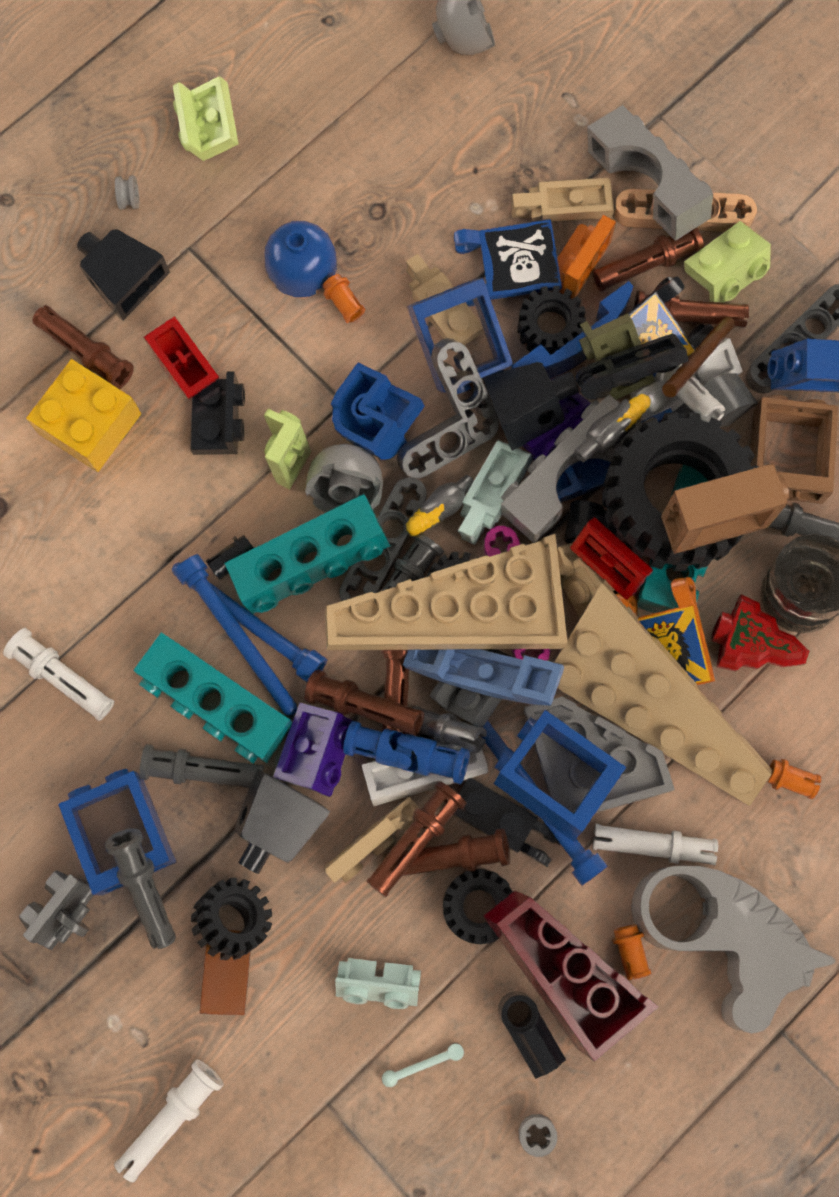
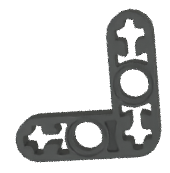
(462, 423)

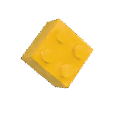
(84, 415)

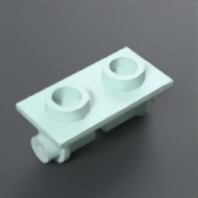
(396, 988)

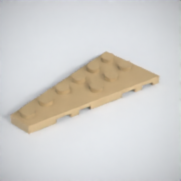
(478, 604)
(642, 688)

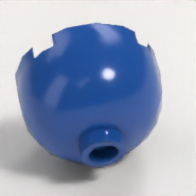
(299, 258)

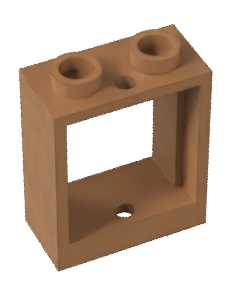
(808, 413)
(724, 508)

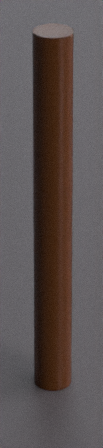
(698, 357)

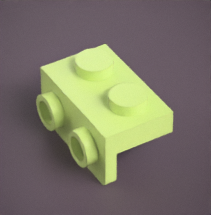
(205, 118)
(730, 262)

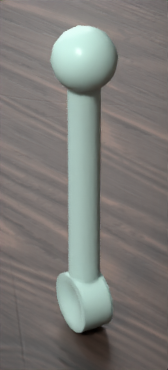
(455, 1052)

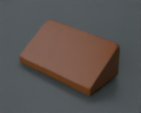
(224, 984)

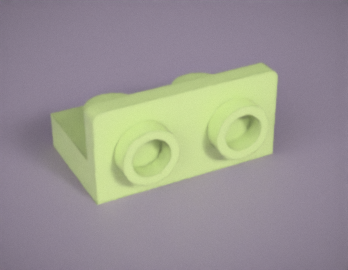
(286, 448)

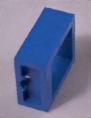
(452, 297)
(806, 366)
(85, 796)
(536, 800)

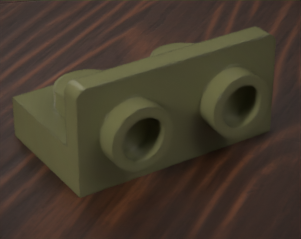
(611, 339)

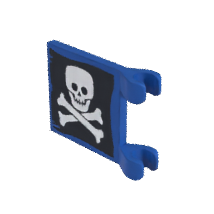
(514, 257)

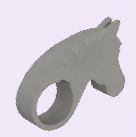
(761, 942)

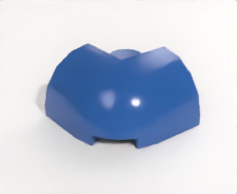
(374, 412)

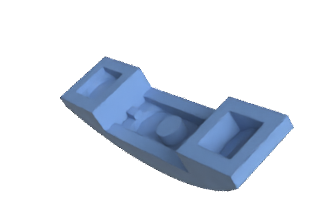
(490, 673)

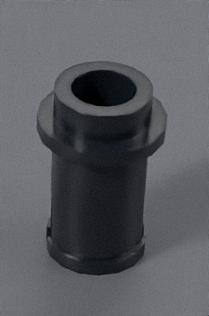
(238, 547)

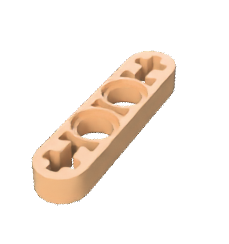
(728, 201)

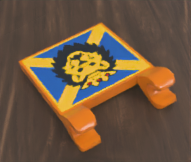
(680, 630)

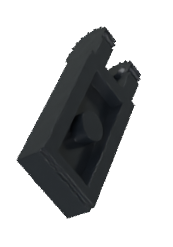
(630, 366)
(491, 811)

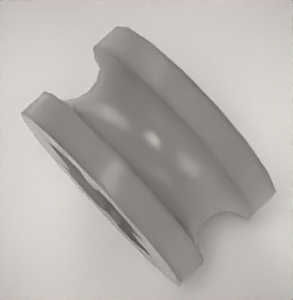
(127, 192)
(534, 1148)

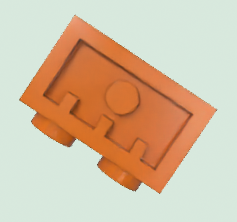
(583, 254)

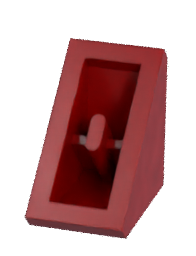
(180, 358)

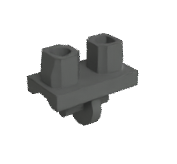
(61, 914)

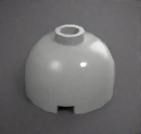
(463, 26)
(343, 474)

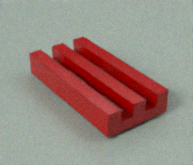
(613, 554)

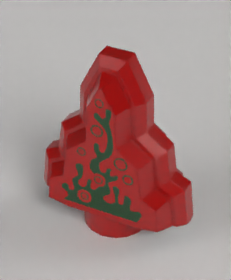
(753, 639)

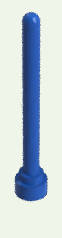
(194, 575)
(303, 660)
(584, 862)

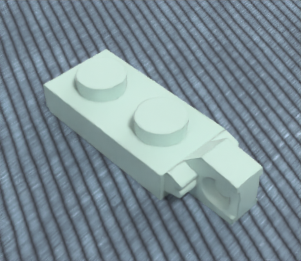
(483, 498)

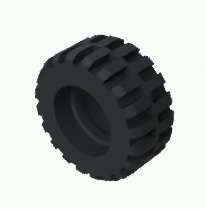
(671, 441)

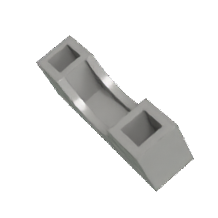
(624, 143)
(535, 502)

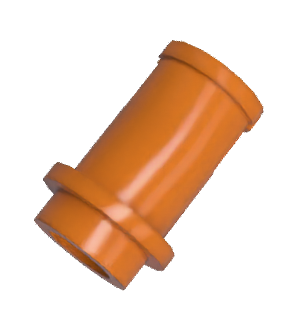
(337, 290)
(793, 779)
(631, 951)

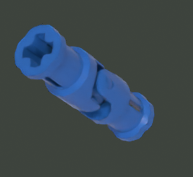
(401, 749)

